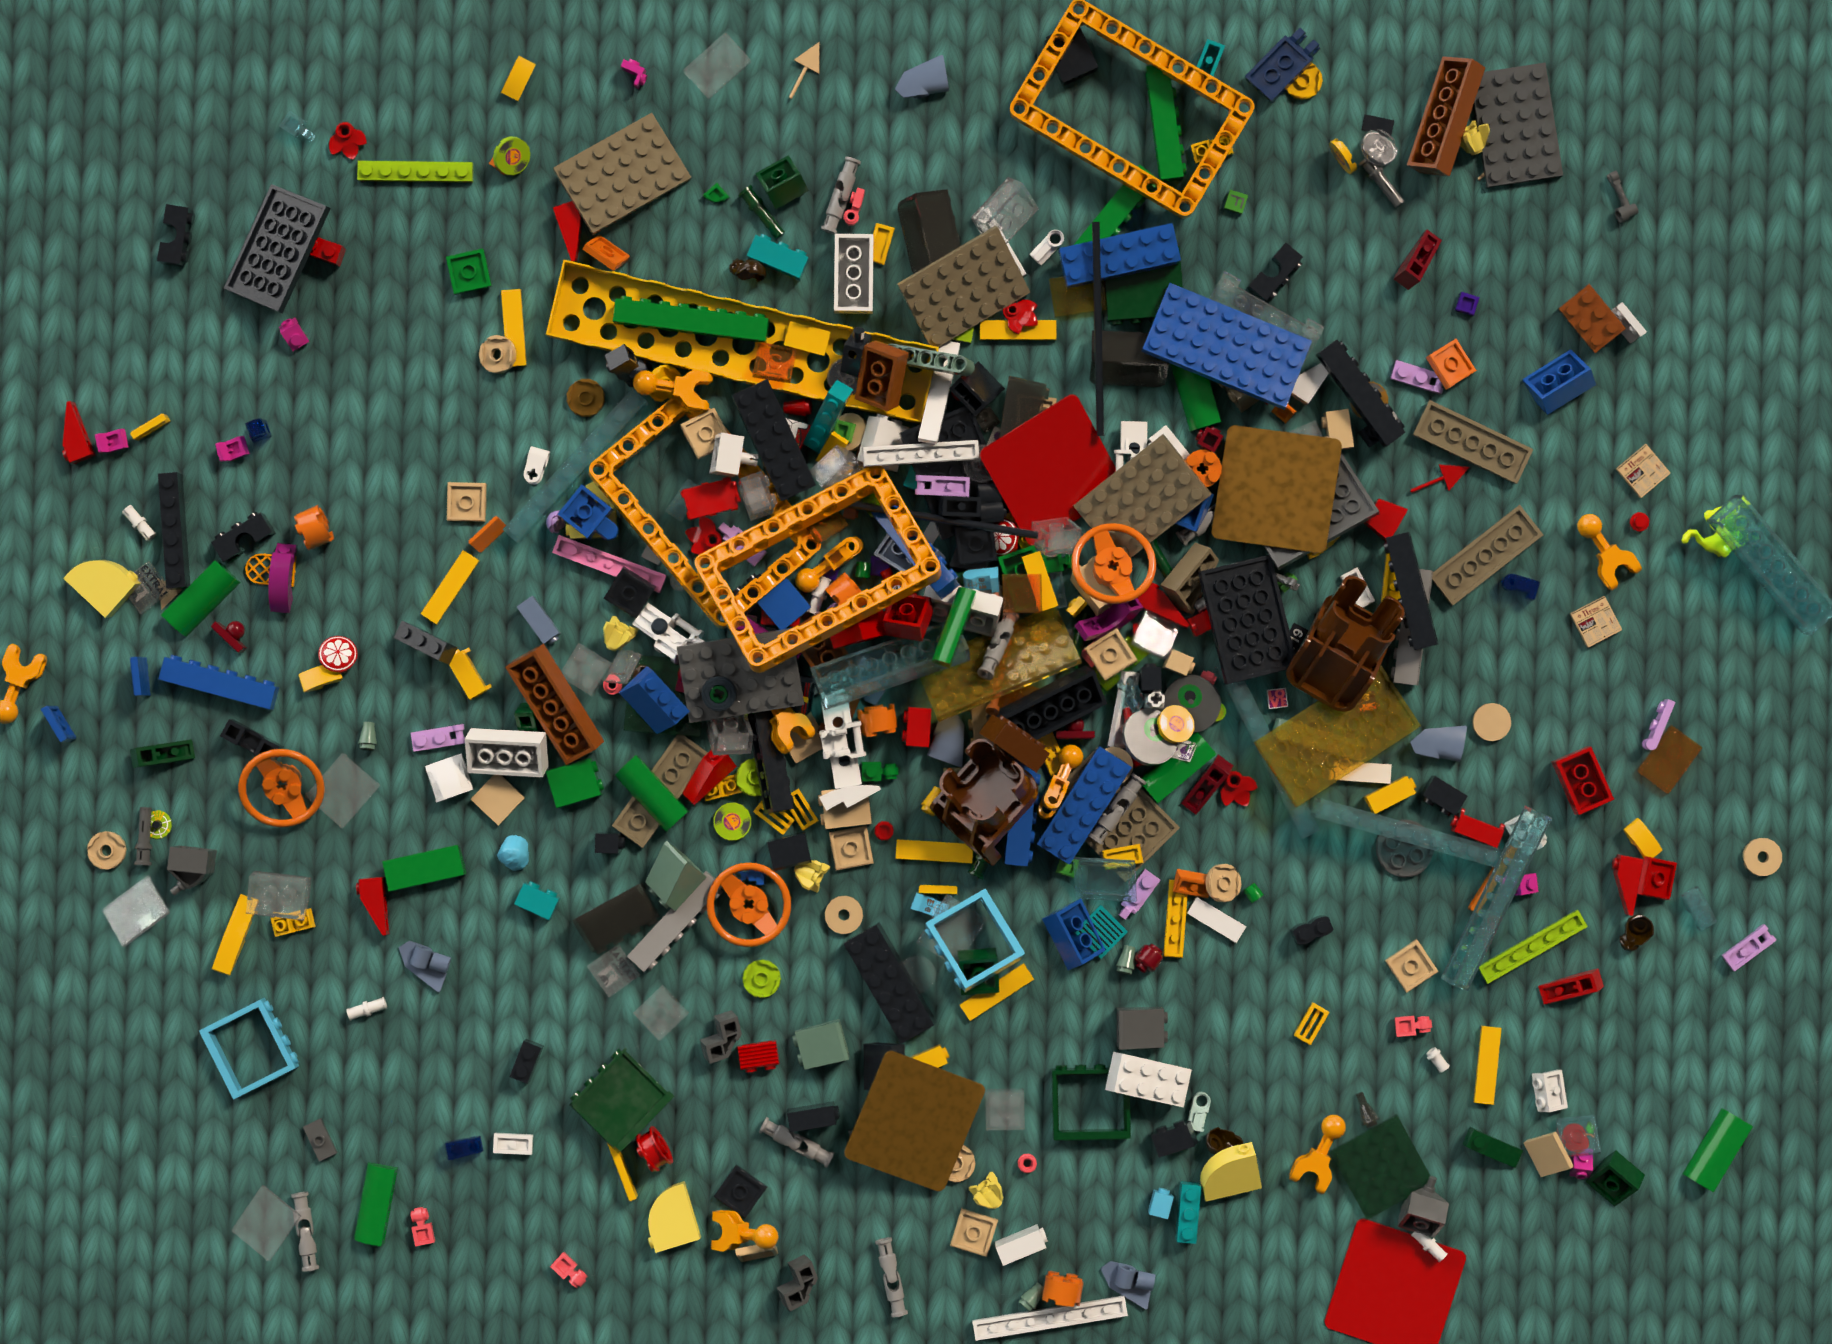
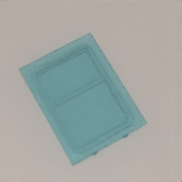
(1105, 879)

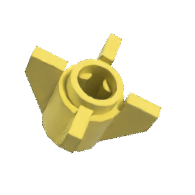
(1475, 138)
(617, 634)
(811, 874)
(988, 1192)

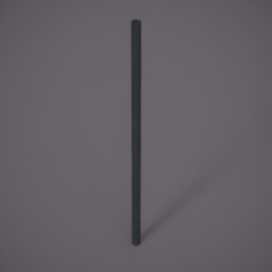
(1098, 328)
(952, 521)

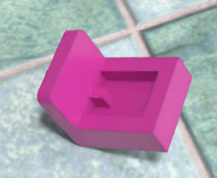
(633, 68)
(293, 333)
(111, 441)
(232, 449)
(1528, 884)
(1582, 1166)

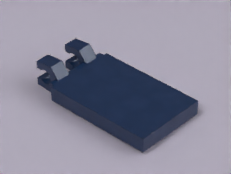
(1282, 65)

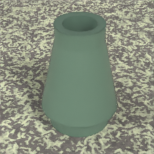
(367, 737)
(1126, 962)
(1031, 1298)

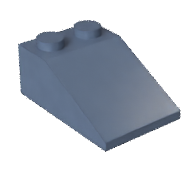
(893, 556)

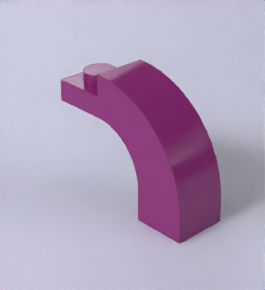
(280, 578)
(1114, 617)

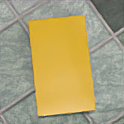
(807, 338)

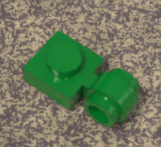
(1056, 563)
(873, 771)

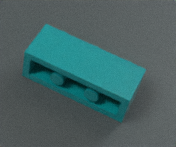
(778, 256)
(1188, 1212)

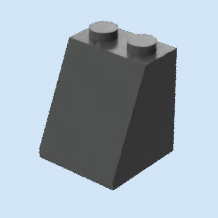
(1141, 1027)

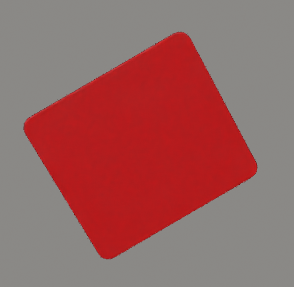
(1048, 464)
(1393, 1288)

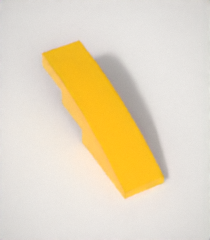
(233, 938)

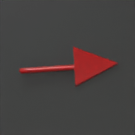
(1450, 473)

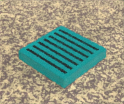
(1107, 927)

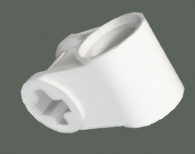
(536, 461)

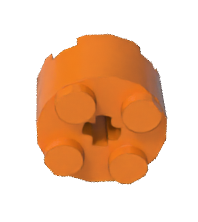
(1207, 460)
(314, 527)
(843, 589)
(877, 719)
(1062, 1289)

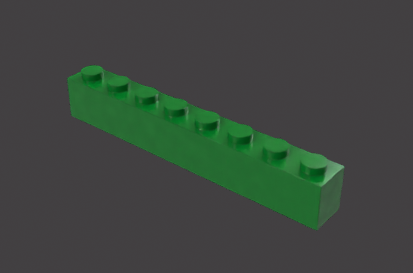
(691, 320)

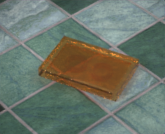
(1670, 759)

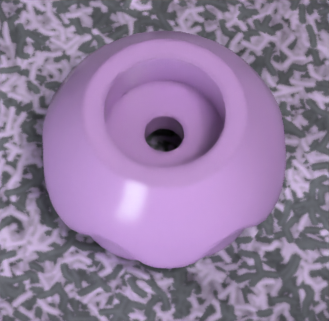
(555, 522)

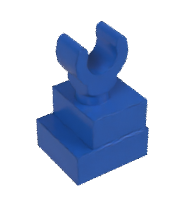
(759, 877)

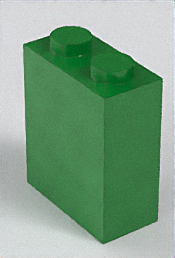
(575, 782)

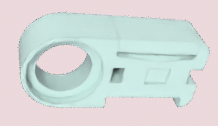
(1197, 1113)

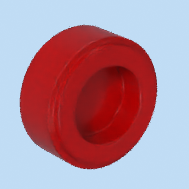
(884, 830)

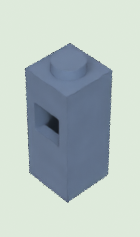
(539, 620)

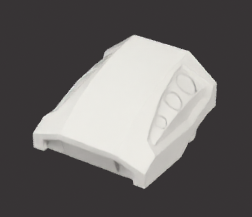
(449, 777)

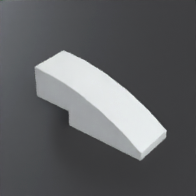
(848, 795)

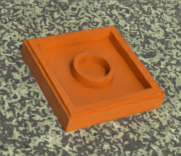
(606, 252)
(1451, 364)

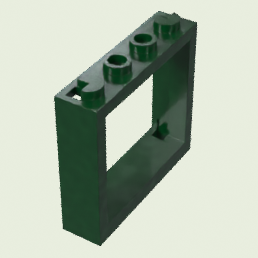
(1086, 1134)

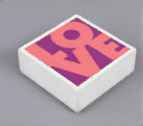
(1277, 698)

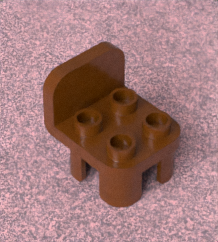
(1344, 647)
(984, 798)

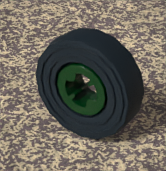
(722, 684)

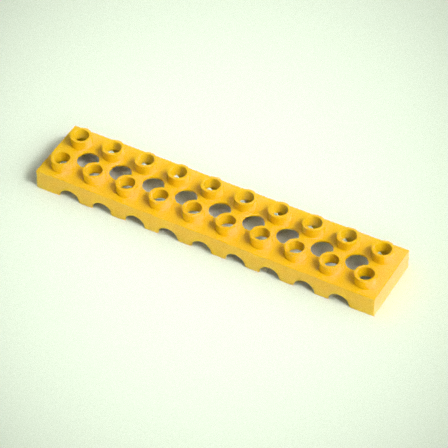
(663, 351)

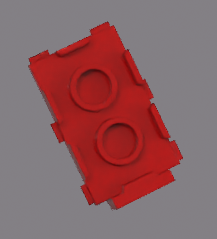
(711, 498)

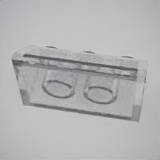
(1006, 208)
(278, 895)

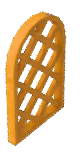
(265, 569)

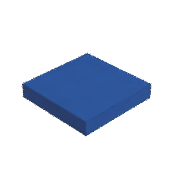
(784, 604)
(140, 676)
(58, 723)

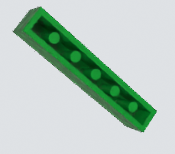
(1164, 125)
(1116, 212)

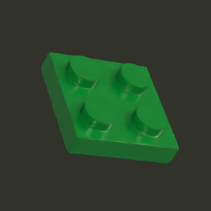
(468, 271)

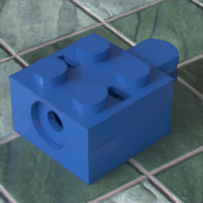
(589, 515)

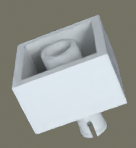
(728, 455)

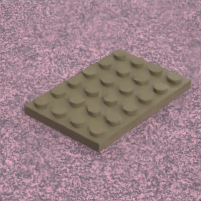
(622, 173)
(964, 287)
(1144, 494)
(1141, 824)

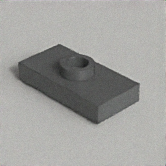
(320, 1139)

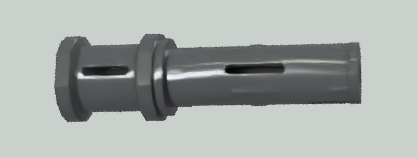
(1376, 173)
(144, 846)

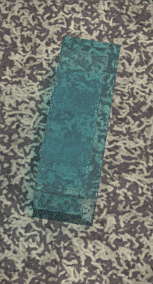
(1058, 588)

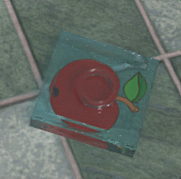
(1579, 1135)

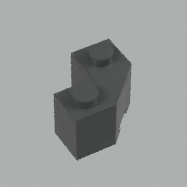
(719, 1045)
(797, 1291)

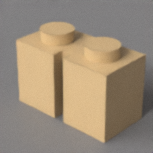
(1339, 427)
(1179, 663)

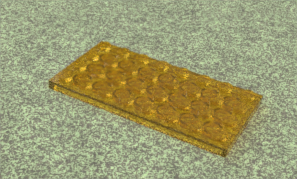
(1034, 652)
(1329, 744)

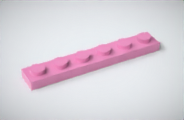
(604, 561)

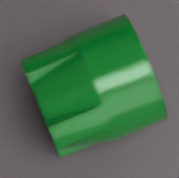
(863, 570)
(1253, 892)

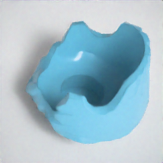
(514, 852)

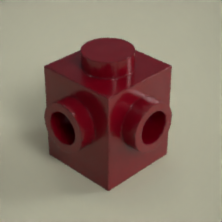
(1209, 439)

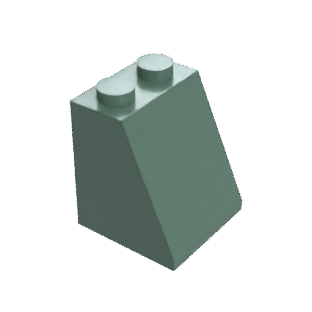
(673, 877)
(821, 1044)

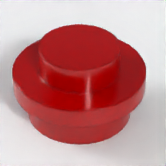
(1639, 521)

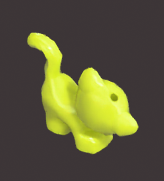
(1713, 543)

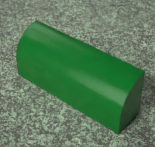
(1196, 399)
(200, 598)
(954, 627)
(1167, 776)
(651, 793)
(424, 867)
(1717, 1150)
(375, 1204)

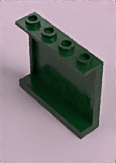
(1139, 294)
(620, 1100)

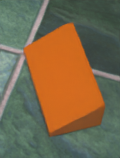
(487, 534)
(1190, 883)

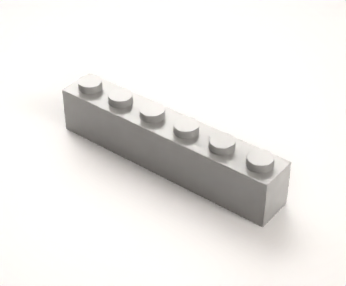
(1407, 659)
(671, 925)

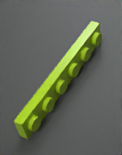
(415, 171)
(1532, 946)

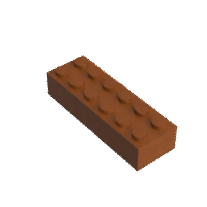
(1446, 116)
(554, 704)

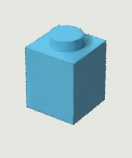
(1160, 1203)

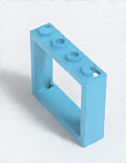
(951, 965)
(221, 1061)

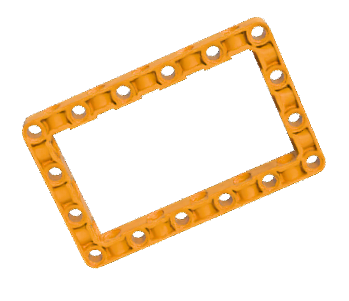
(1101, 157)
(791, 522)
(660, 545)

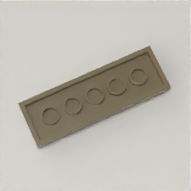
(1472, 442)
(1486, 555)
(675, 772)

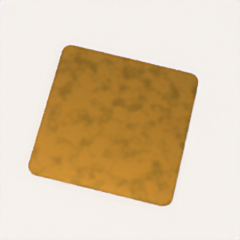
(1276, 489)
(914, 1121)

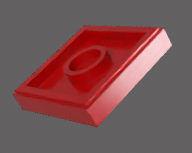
(1657, 878)

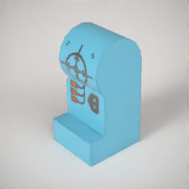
(982, 579)
(925, 903)

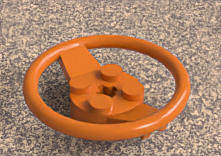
(1107, 555)
(286, 794)
(758, 914)

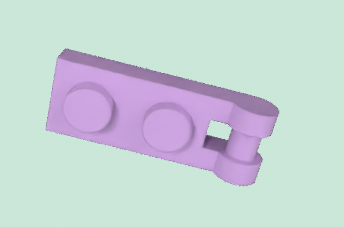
(1416, 377)
(943, 485)
(1657, 726)
(437, 738)
(1748, 948)

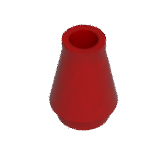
(798, 407)

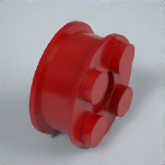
(653, 1149)

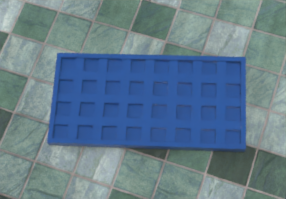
(1226, 346)

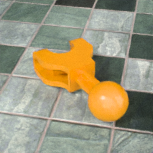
(682, 387)
(1610, 555)
(808, 579)
(18, 677)
(787, 721)
(1070, 758)
(1317, 1159)
(737, 1231)

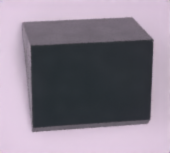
(789, 851)

